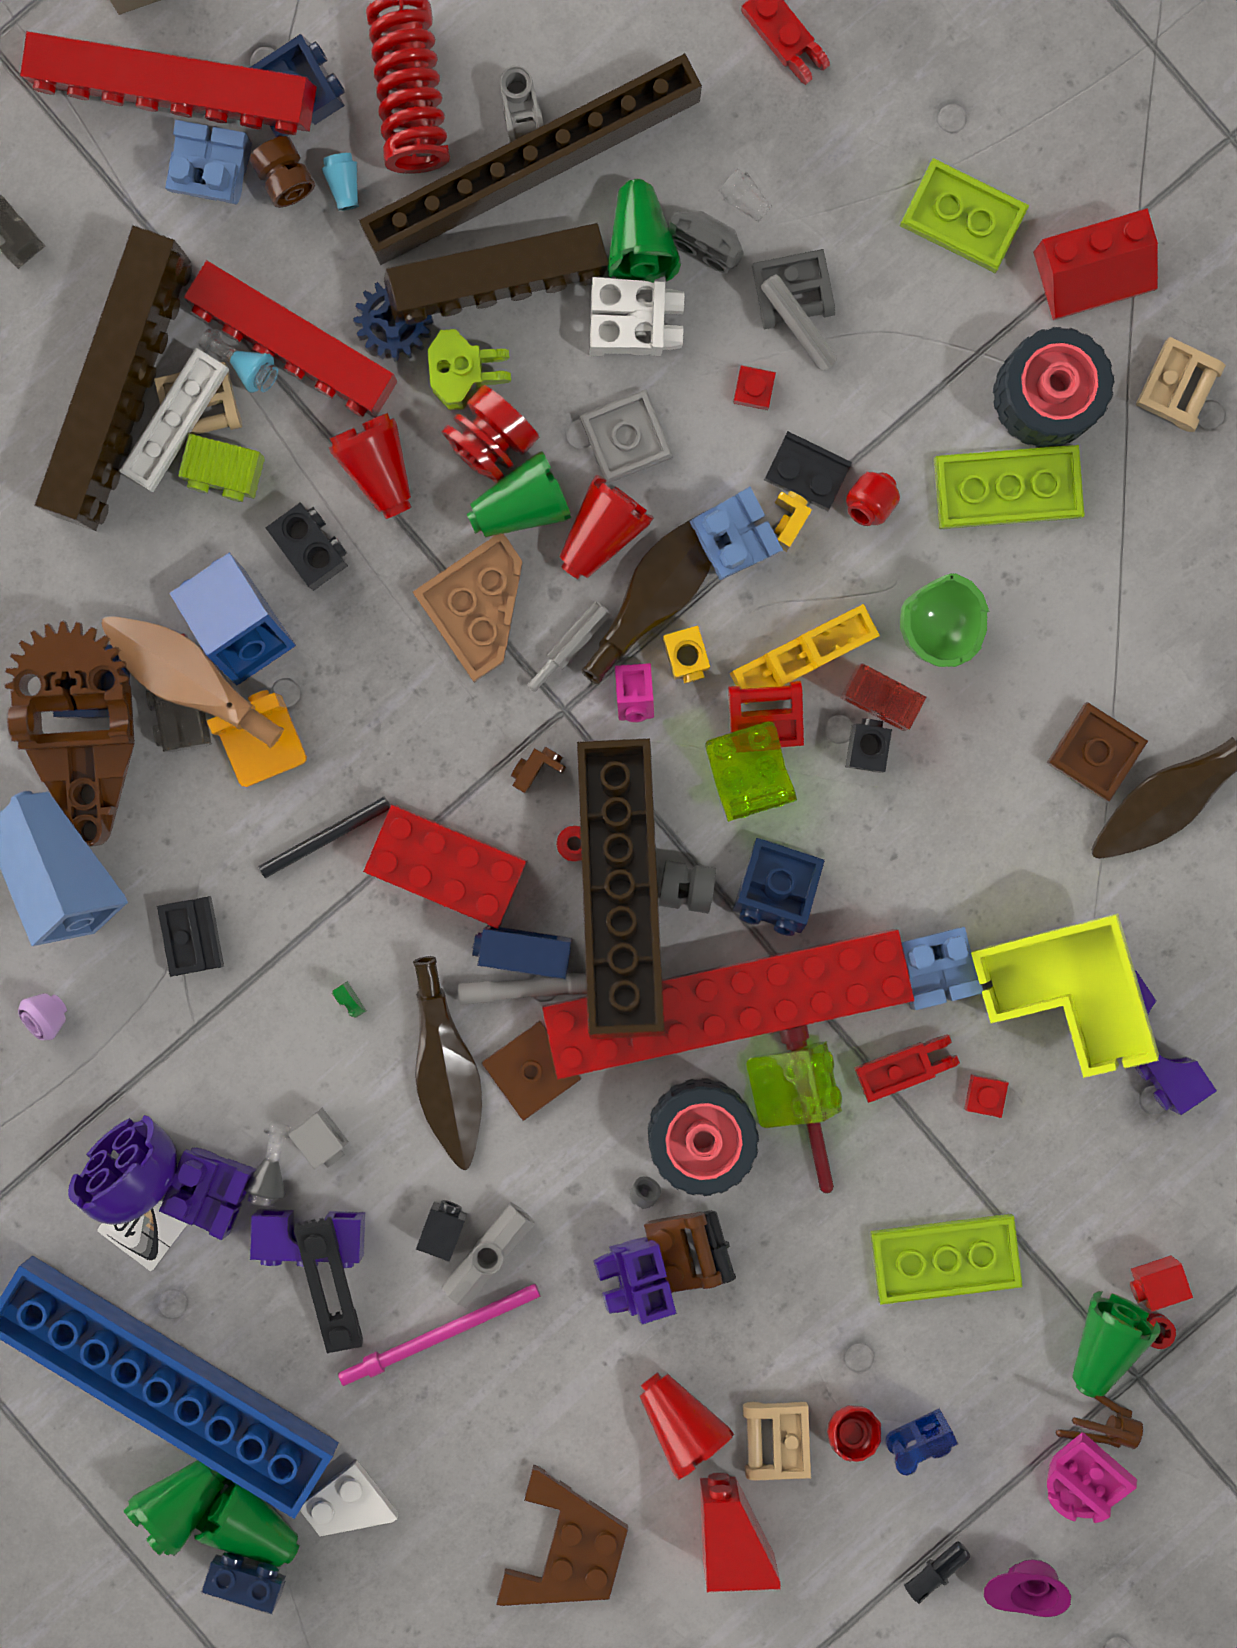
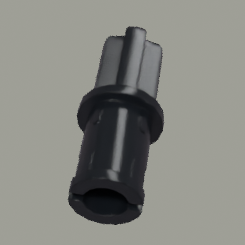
(719, 1247)
(937, 1572)

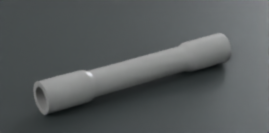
(490, 991)

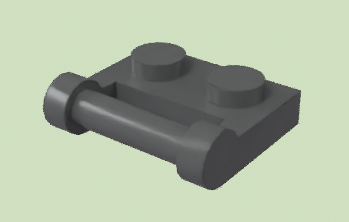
(801, 275)

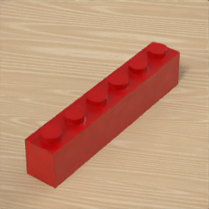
(290, 339)

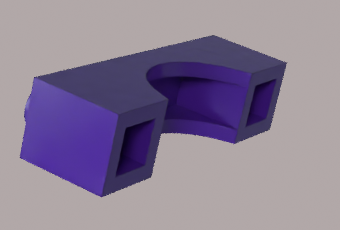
(1178, 1081)

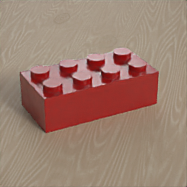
(445, 866)

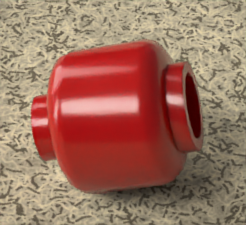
(872, 498)

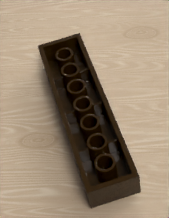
(115, 379)
(620, 889)

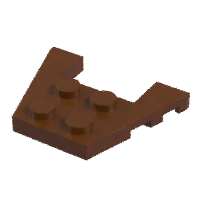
(581, 1552)

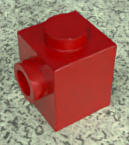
(1160, 1283)

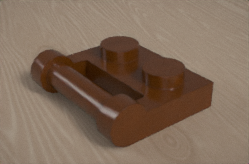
(676, 1253)

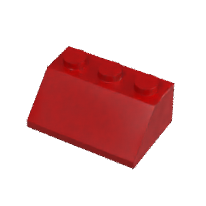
(1098, 264)

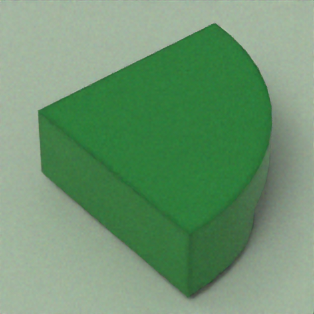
(346, 996)

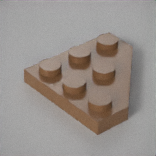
(476, 604)

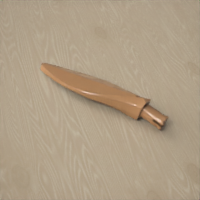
(183, 674)

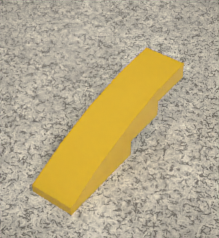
(808, 651)

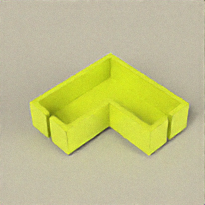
(1087, 974)

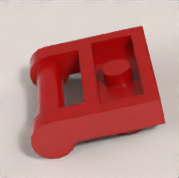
(786, 720)

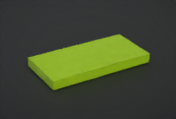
(1009, 487)
(946, 1259)

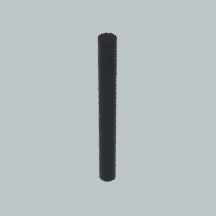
(324, 837)

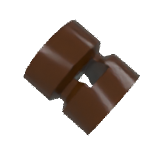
(280, 167)

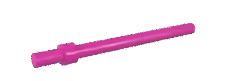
(375, 1363)

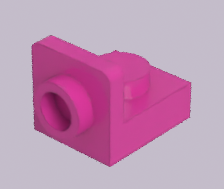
(634, 692)

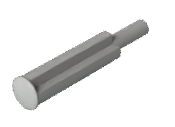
(572, 642)

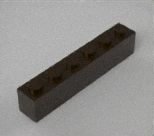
(495, 273)

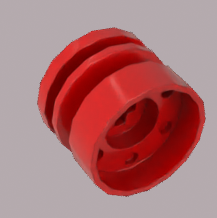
(490, 434)

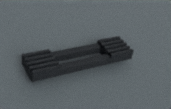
(320, 1241)

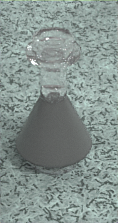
(266, 1181)

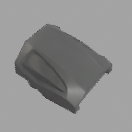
(700, 231)

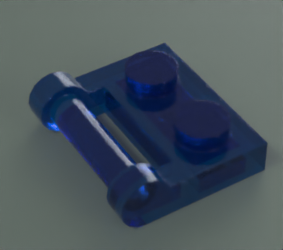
(932, 1437)

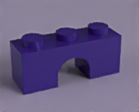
(275, 1239)

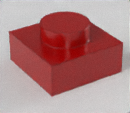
(754, 387)
(986, 1096)

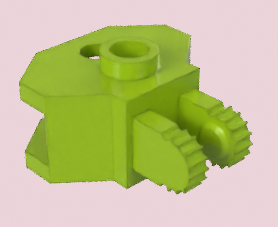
(465, 366)

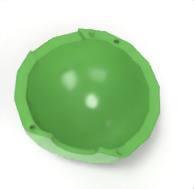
(945, 621)

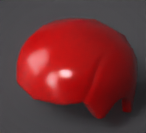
(854, 1433)

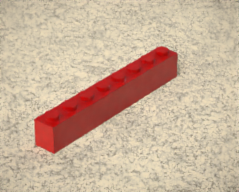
(168, 82)

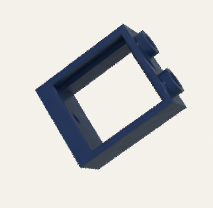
(523, 951)

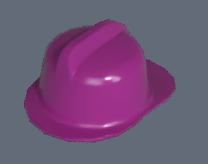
(1029, 1589)

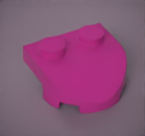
(1086, 1481)

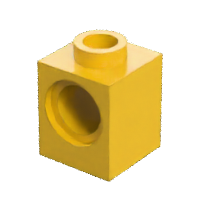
(690, 638)

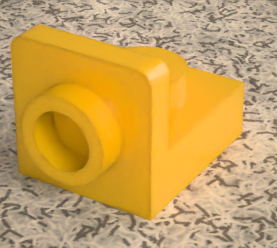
(790, 526)

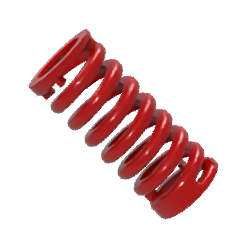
(414, 85)

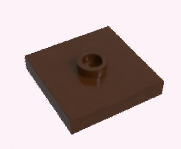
(1097, 751)
(527, 1071)

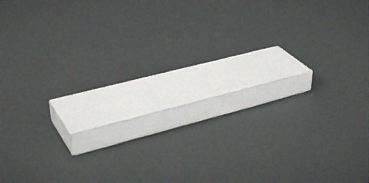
(174, 420)

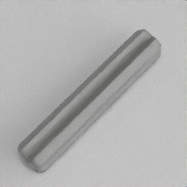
(798, 322)

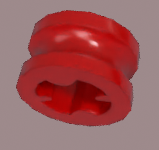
(1163, 1340)

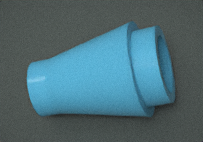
(342, 179)

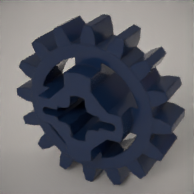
(378, 321)

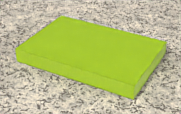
(964, 215)

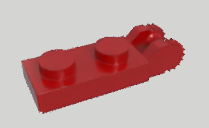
(785, 36)
(903, 1068)

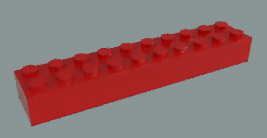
(744, 1002)

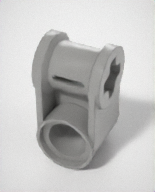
(521, 110)

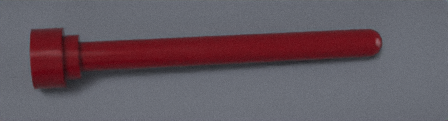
(795, 1040)

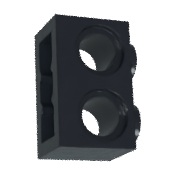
(302, 550)

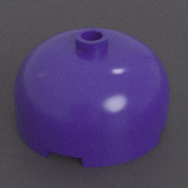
(132, 1184)

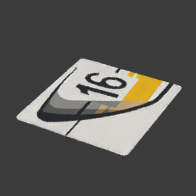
(145, 1237)

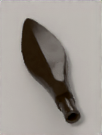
(657, 590)
(1166, 802)
(445, 1071)

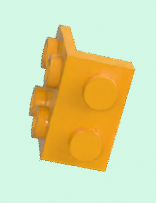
(249, 755)

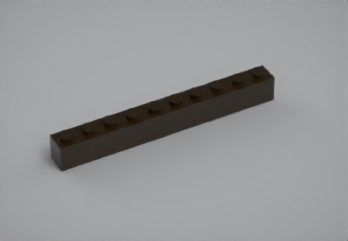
(532, 159)

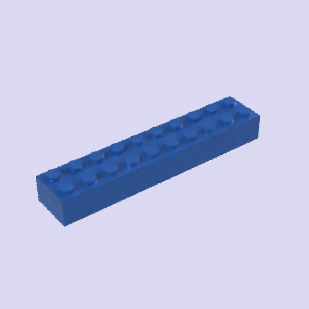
(163, 1386)

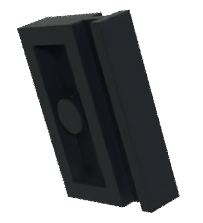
(808, 471)
(190, 936)

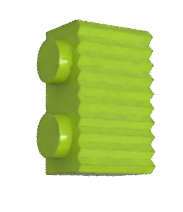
(221, 467)

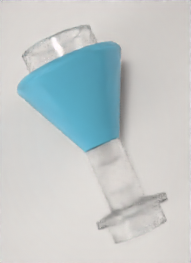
(253, 368)

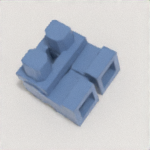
(208, 162)
(731, 536)
(941, 968)

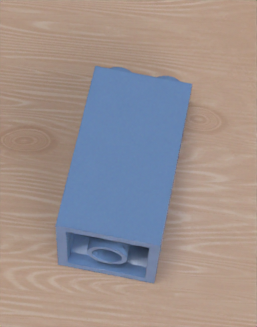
(53, 872)

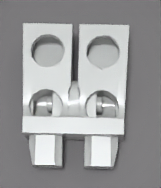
(630, 317)

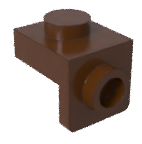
(526, 771)

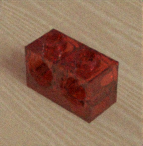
(883, 697)

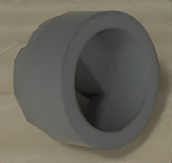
(652, 1196)

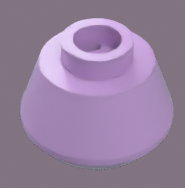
(43, 1015)

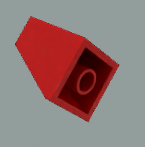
(732, 1539)

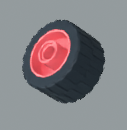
(1053, 387)
(702, 1137)

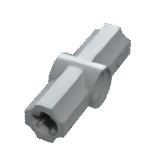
(473, 1271)

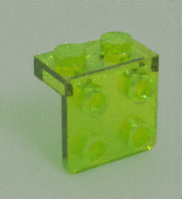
(749, 771)
(794, 1086)

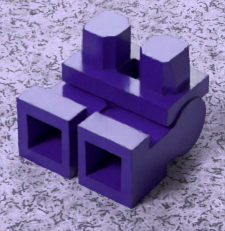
(189, 1195)
(640, 1279)

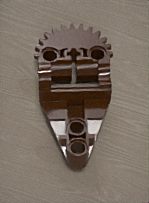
(78, 758)

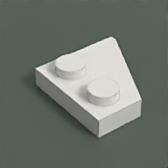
(348, 1503)

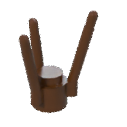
(1119, 1429)

